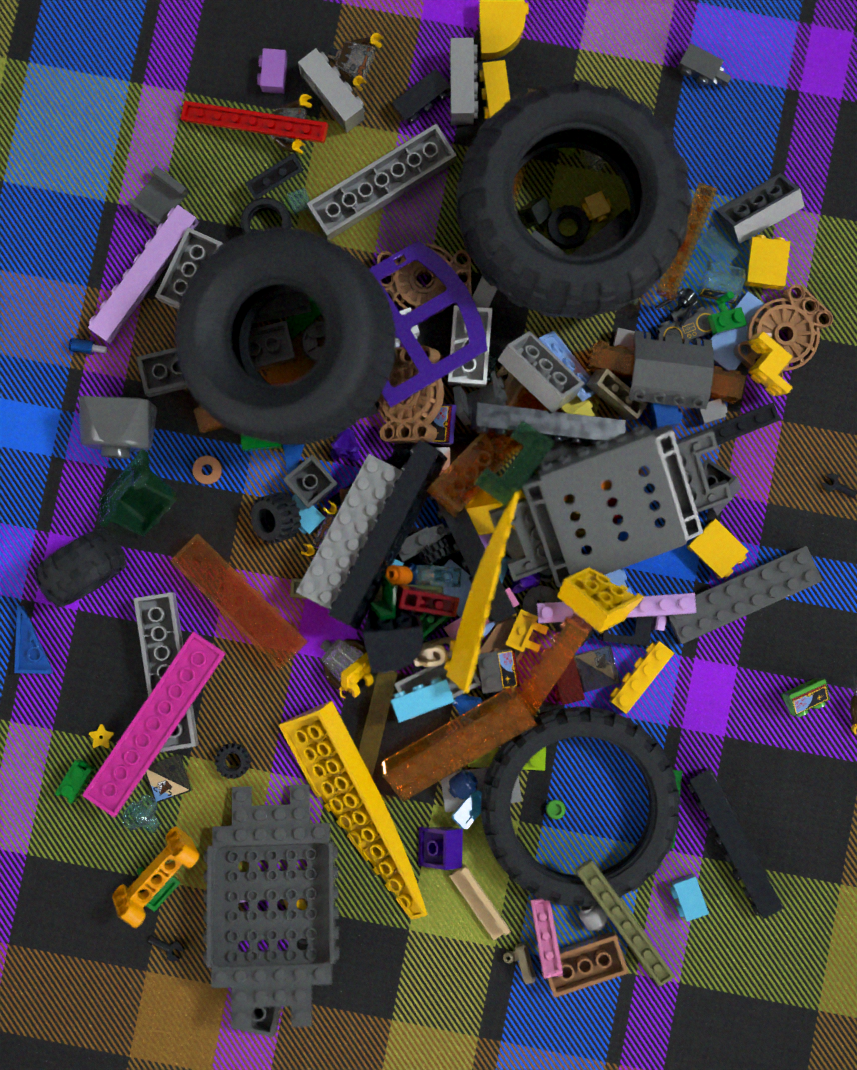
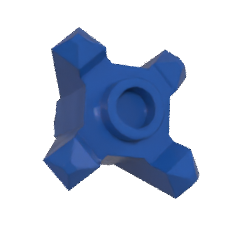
(465, 703)

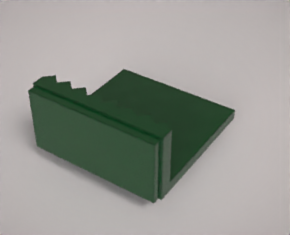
(386, 608)

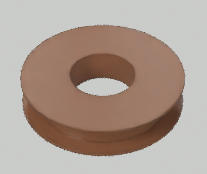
(207, 479)

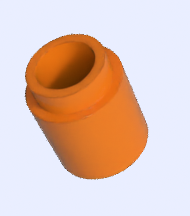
(399, 574)

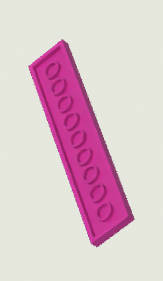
(154, 724)

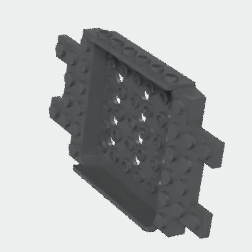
(678, 483)
(271, 976)

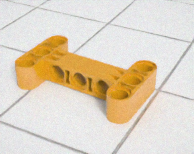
(129, 902)

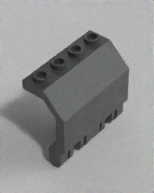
(672, 370)

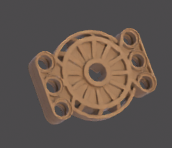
(405, 283)
(791, 314)
(417, 411)

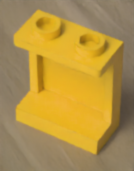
(767, 262)
(718, 549)

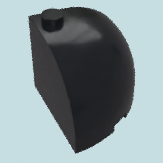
(393, 641)

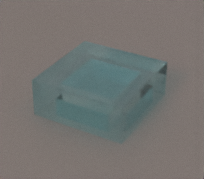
(299, 200)

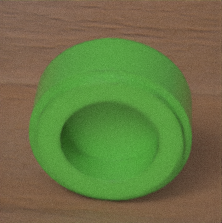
(555, 809)

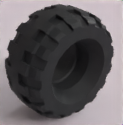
(80, 567)

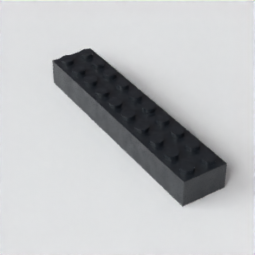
(387, 535)

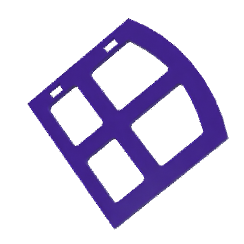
(455, 294)

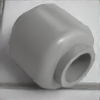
(593, 917)

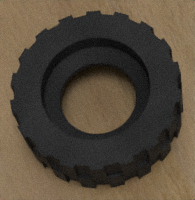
(582, 226)

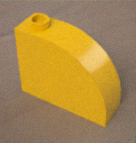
(501, 26)

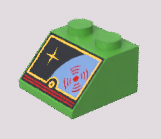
(806, 696)

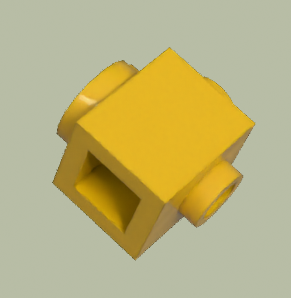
(596, 207)

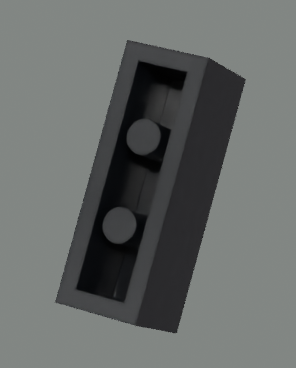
(421, 97)
(274, 176)

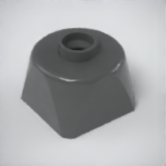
(116, 425)

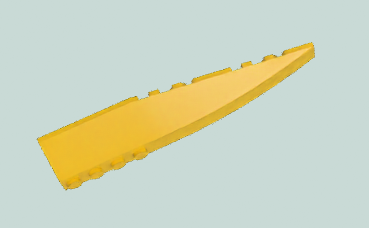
(348, 790)

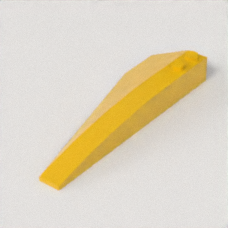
(477, 606)

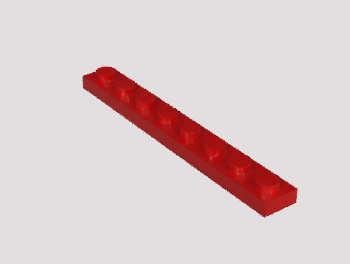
(254, 122)

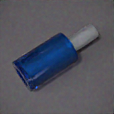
(85, 346)

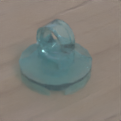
(141, 814)

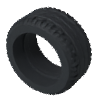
(264, 204)

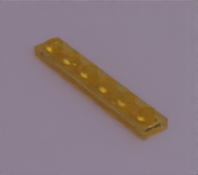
(377, 719)

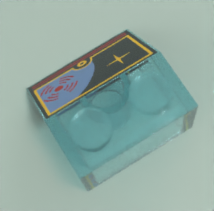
(720, 279)

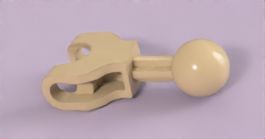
(433, 652)

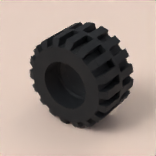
(275, 517)

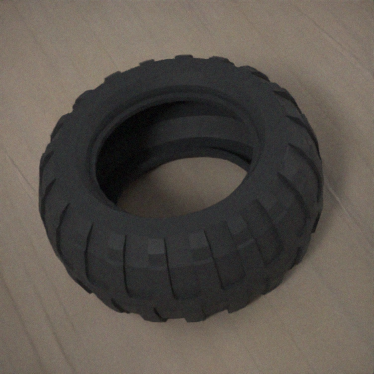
(596, 122)

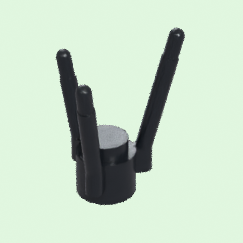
(686, 299)

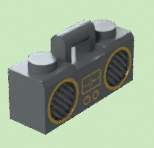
(694, 327)

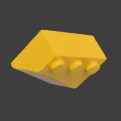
(479, 514)
(597, 598)

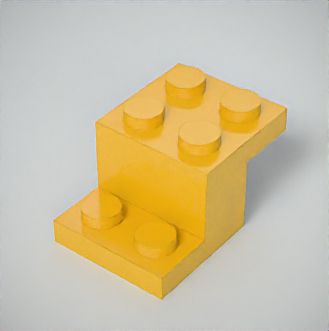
(769, 364)

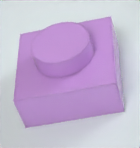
(659, 622)

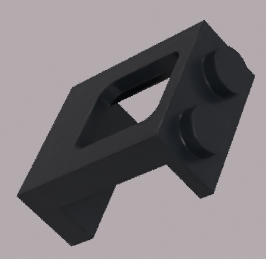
(641, 635)

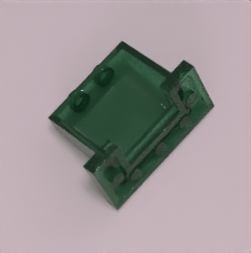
(534, 450)
(136, 498)

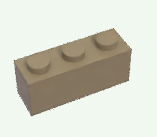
(615, 394)

